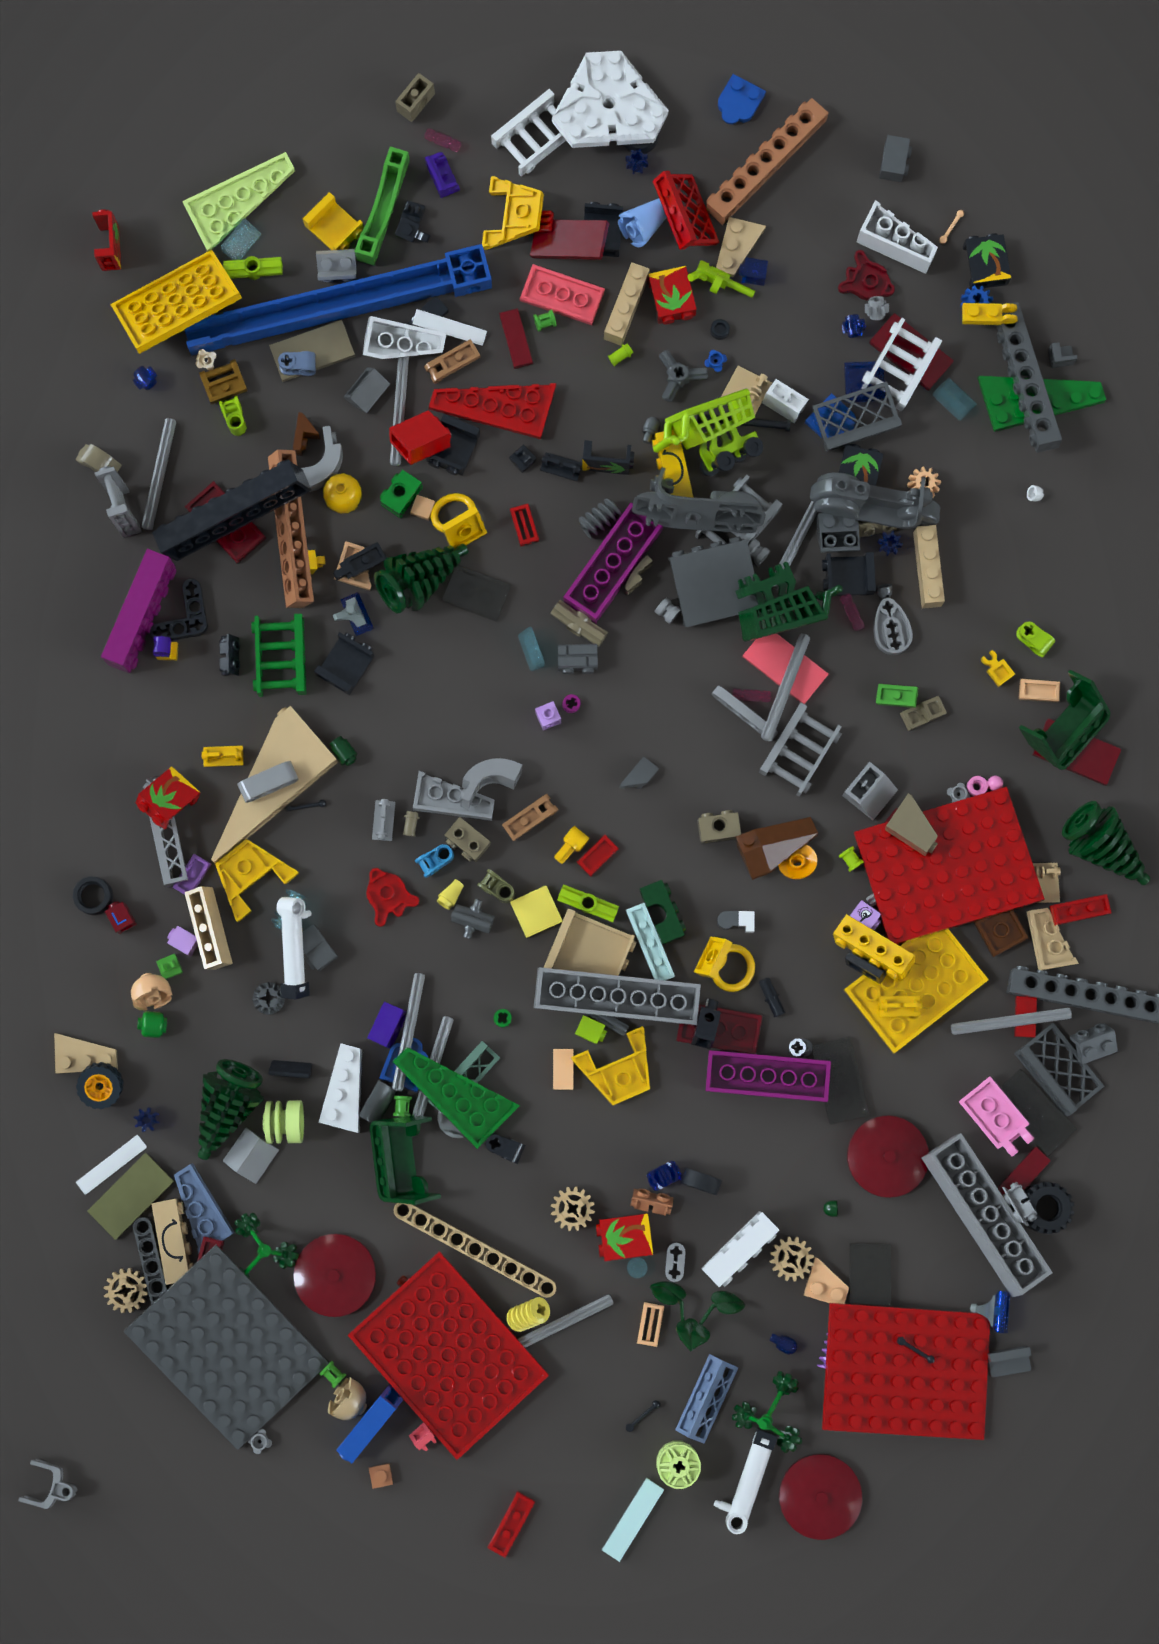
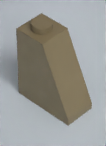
(912, 827)

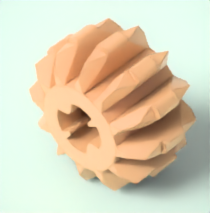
(916, 479)

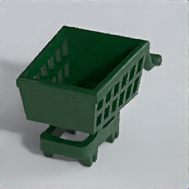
(802, 602)

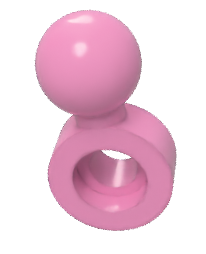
(993, 783)

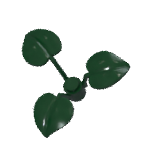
(690, 1331)

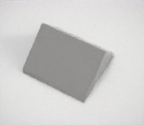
(250, 1155)

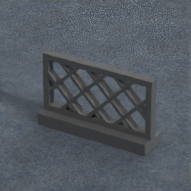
(863, 432)
(1047, 1081)

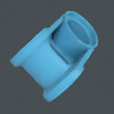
(433, 860)

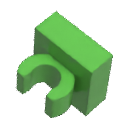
(169, 966)

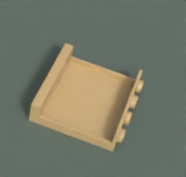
(589, 946)

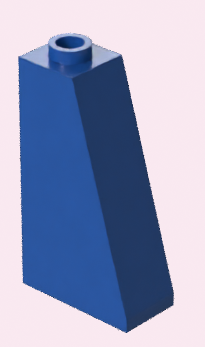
(369, 1424)

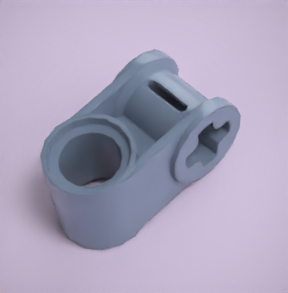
(299, 363)

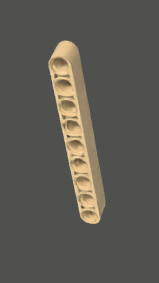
(486, 1249)

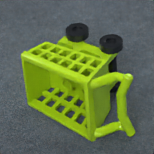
(691, 435)

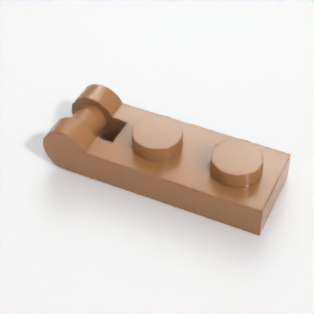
(452, 361)
(529, 817)

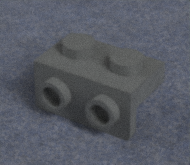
(1094, 1043)

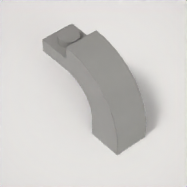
(328, 465)
(487, 772)

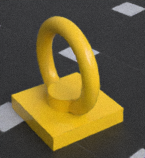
(462, 528)
(714, 959)

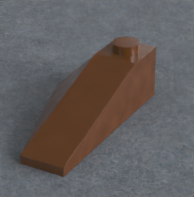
(769, 846)

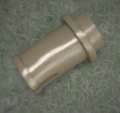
(410, 823)

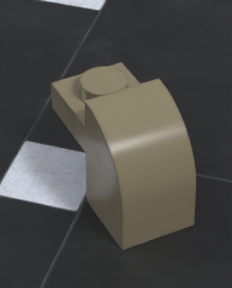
(96, 458)

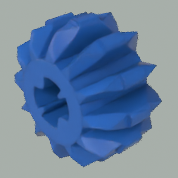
(975, 294)

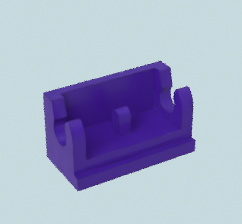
(441, 174)
(387, 1025)

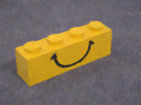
(674, 461)

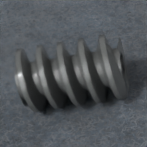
(599, 517)

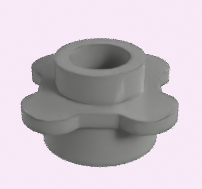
(960, 788)
(258, 1447)

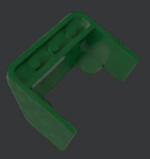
(1074, 727)
(395, 1160)

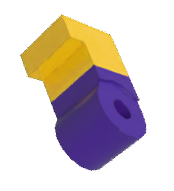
(165, 649)

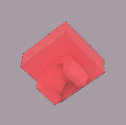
(422, 1436)

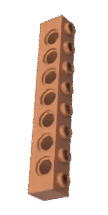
(808, 110)
(292, 544)

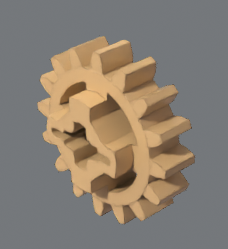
(563, 1215)
(798, 1271)
(124, 1282)

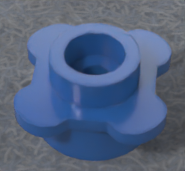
(717, 366)

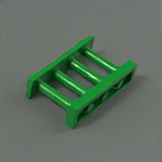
(296, 645)

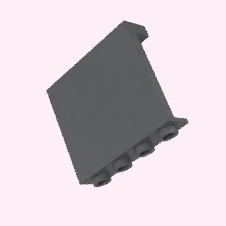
(709, 579)

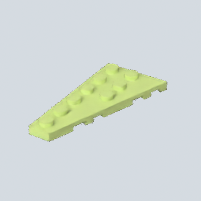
(228, 203)

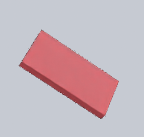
(562, 294)
(772, 657)

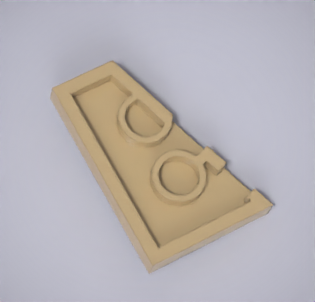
(737, 243)
(1048, 943)
(75, 1055)

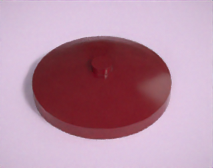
(887, 1156)
(334, 1275)
(820, 1496)

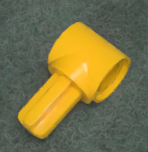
(574, 841)

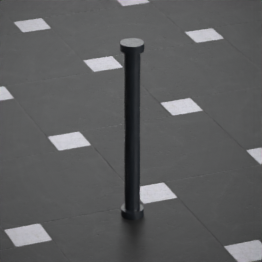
(756, 422)

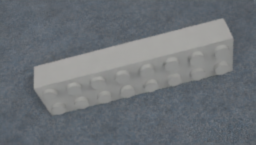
(617, 996)
(987, 1215)

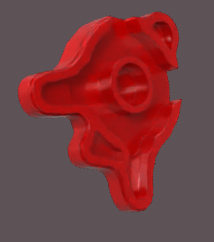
(387, 895)

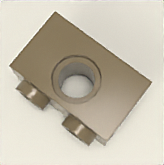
(415, 97)
(709, 834)

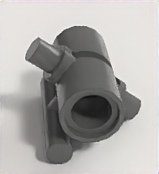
(472, 918)

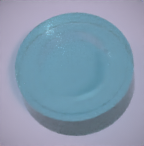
(637, 1267)

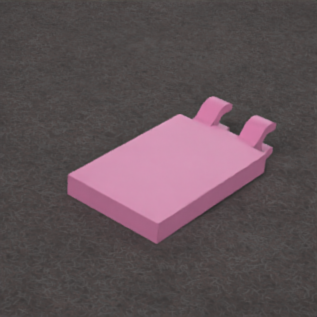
(996, 1115)

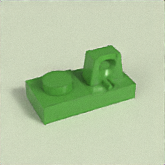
(897, 695)

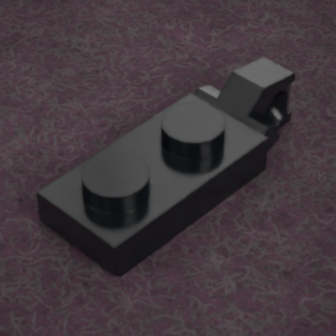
(360, 562)

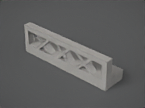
(162, 852)

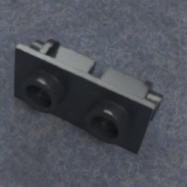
(561, 466)
(230, 646)

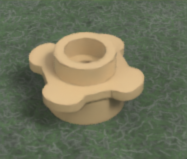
(202, 354)

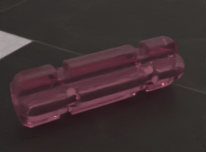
(442, 140)
(852, 612)
(752, 695)

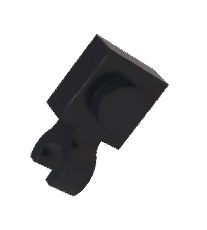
(410, 230)

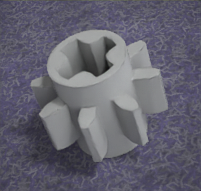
(876, 308)

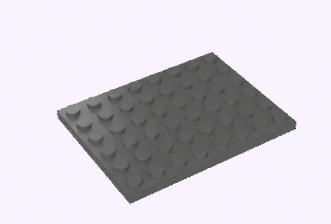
(226, 1346)

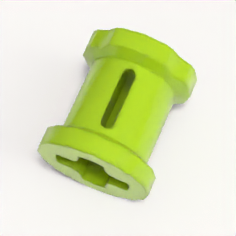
(851, 858)

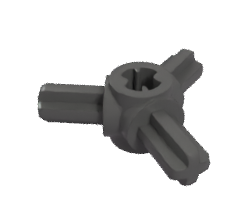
(674, 368)

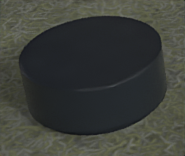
(719, 329)

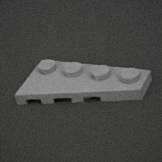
(440, 797)

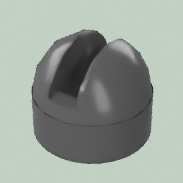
(884, 590)

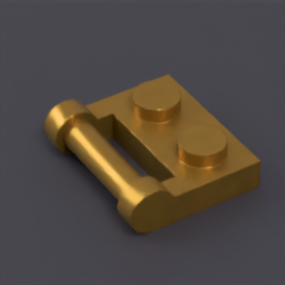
(226, 386)

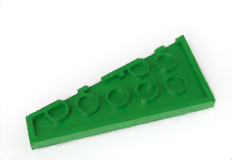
(1063, 396)
(462, 1101)

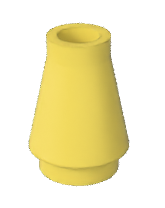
(450, 895)

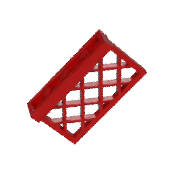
(678, 214)

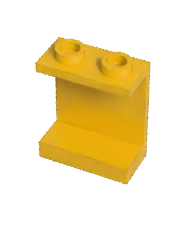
(332, 224)

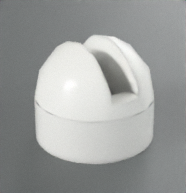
(1035, 493)

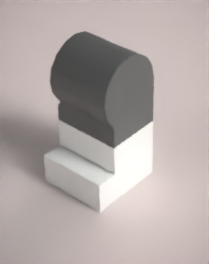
(736, 919)

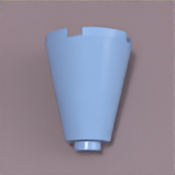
(642, 222)

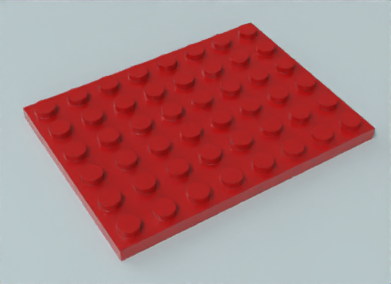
(969, 876)
(448, 1355)
(892, 1389)

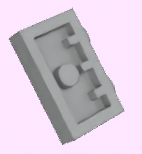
(336, 265)

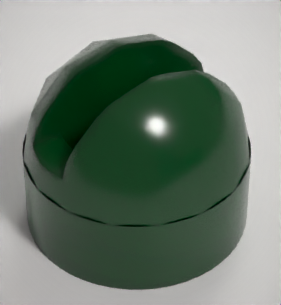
(831, 1208)

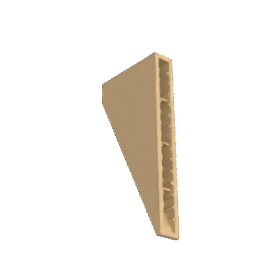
(287, 741)

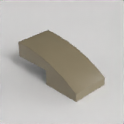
(635, 580)
(923, 713)

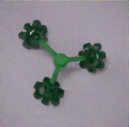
(284, 1254)
(745, 1414)

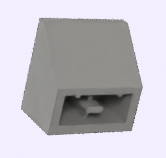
(870, 791)

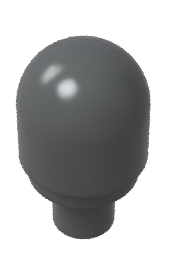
(650, 427)

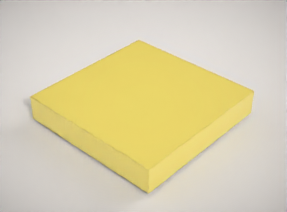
(536, 911)

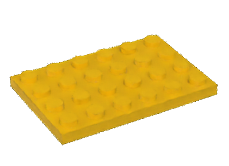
(176, 301)
(940, 976)

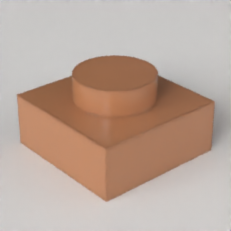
(381, 1475)

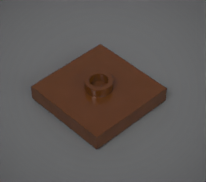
(1001, 931)

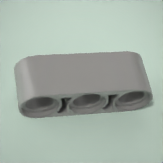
(268, 781)

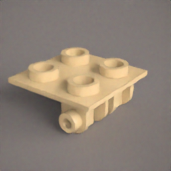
(755, 384)
(1048, 879)

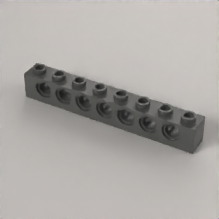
(1040, 401)
(1018, 987)

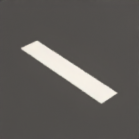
(449, 327)
(111, 1164)

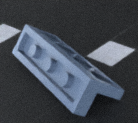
(703, 1398)

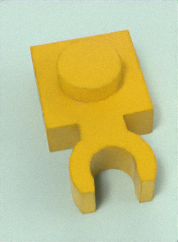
(999, 671)

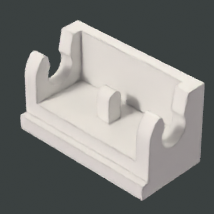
(785, 401)

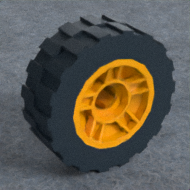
(91, 1093)

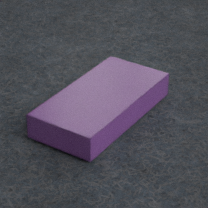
(196, 870)

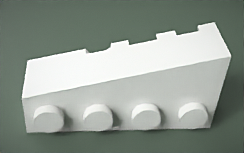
(895, 239)
(344, 1091)
(739, 1249)

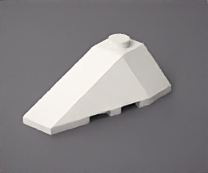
(393, 339)

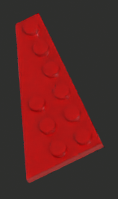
(504, 407)

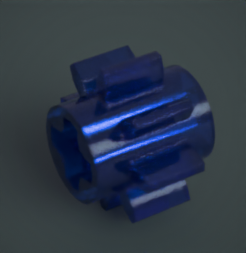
(636, 155)
(853, 326)
(145, 378)
(895, 539)
(144, 1114)

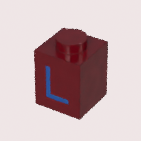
(120, 917)

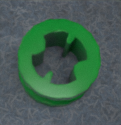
(496, 1017)

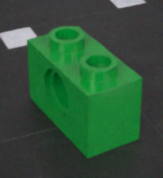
(396, 504)

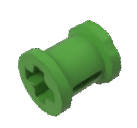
(544, 320)
(402, 1106)
(330, 1367)

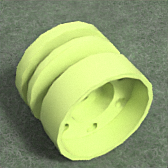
(282, 1121)
(670, 1455)

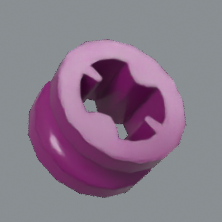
(568, 698)

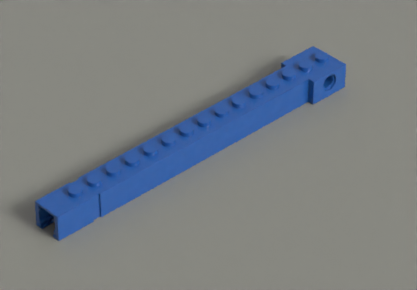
(460, 272)

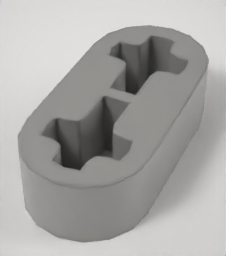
(670, 1260)

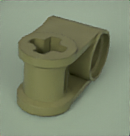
(494, 884)

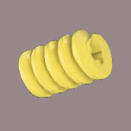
(528, 1314)

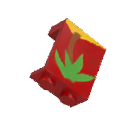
(108, 257)
(672, 295)
(166, 797)
(624, 1237)

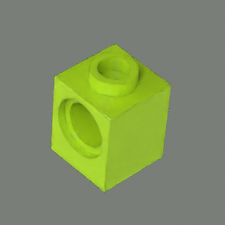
(591, 1030)

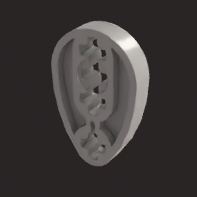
(902, 628)

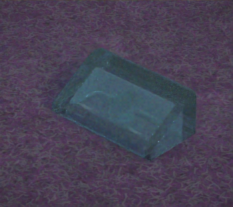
(240, 240)
(954, 399)
(531, 649)

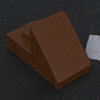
(304, 430)

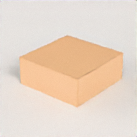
(422, 507)

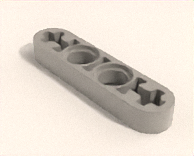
(740, 709)

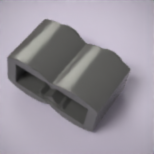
(317, 949)

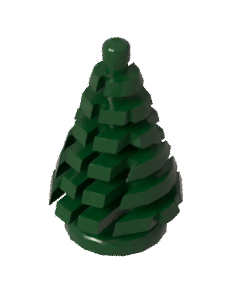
(412, 577)
(1101, 839)
(226, 1102)

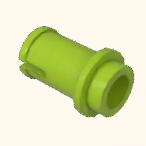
(620, 354)

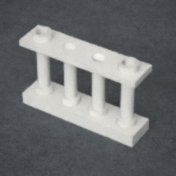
(517, 125)
(920, 364)

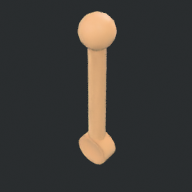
(943, 239)

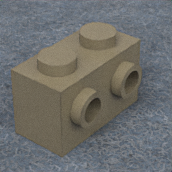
(467, 840)

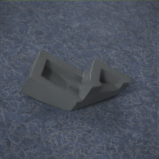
(640, 775)

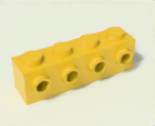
(873, 947)

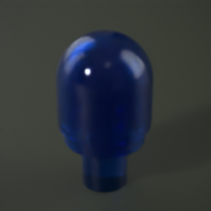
(784, 1343)

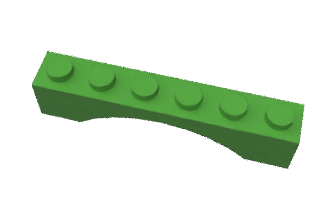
(378, 221)

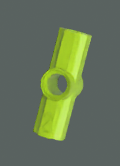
(266, 267)
(575, 899)

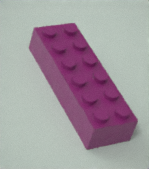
(612, 564)
(139, 611)
(768, 1076)

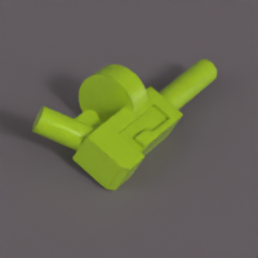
(718, 279)

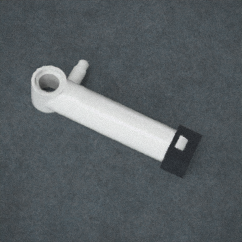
(292, 912)
(750, 1480)

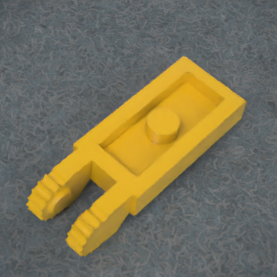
(988, 313)

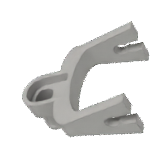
(57, 1490)

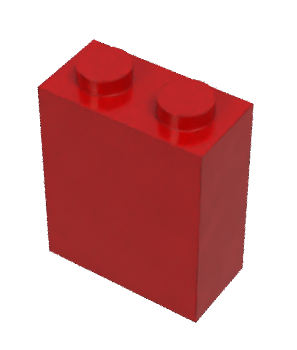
(420, 437)

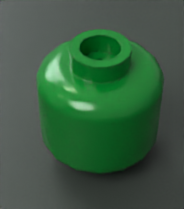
(152, 1024)

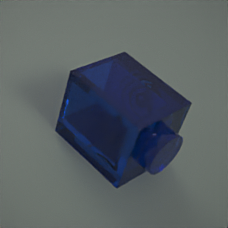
(753, 271)

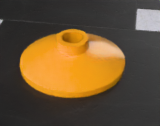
(808, 861)

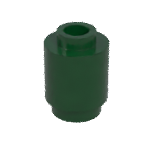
(343, 751)

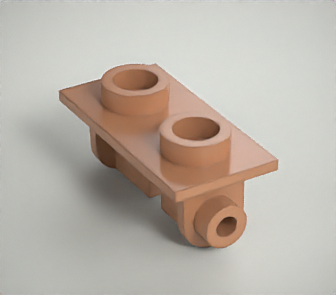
(661, 1202)

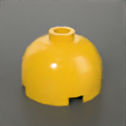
(342, 493)

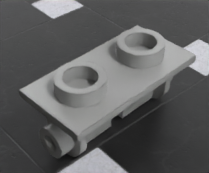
(383, 820)
(1022, 1211)

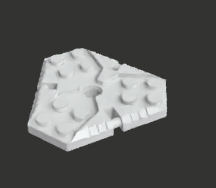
(609, 83)

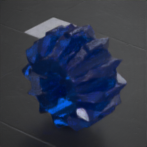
(664, 1175)

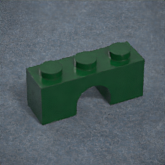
(658, 895)

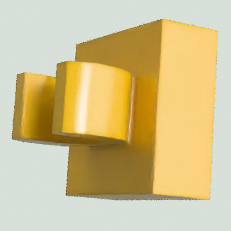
(315, 562)

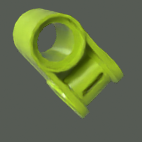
(233, 413)
(1036, 640)

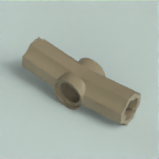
(578, 623)

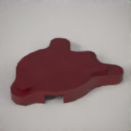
(866, 279)

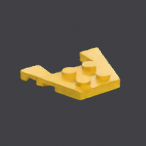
(521, 212)
(243, 868)
(620, 1078)

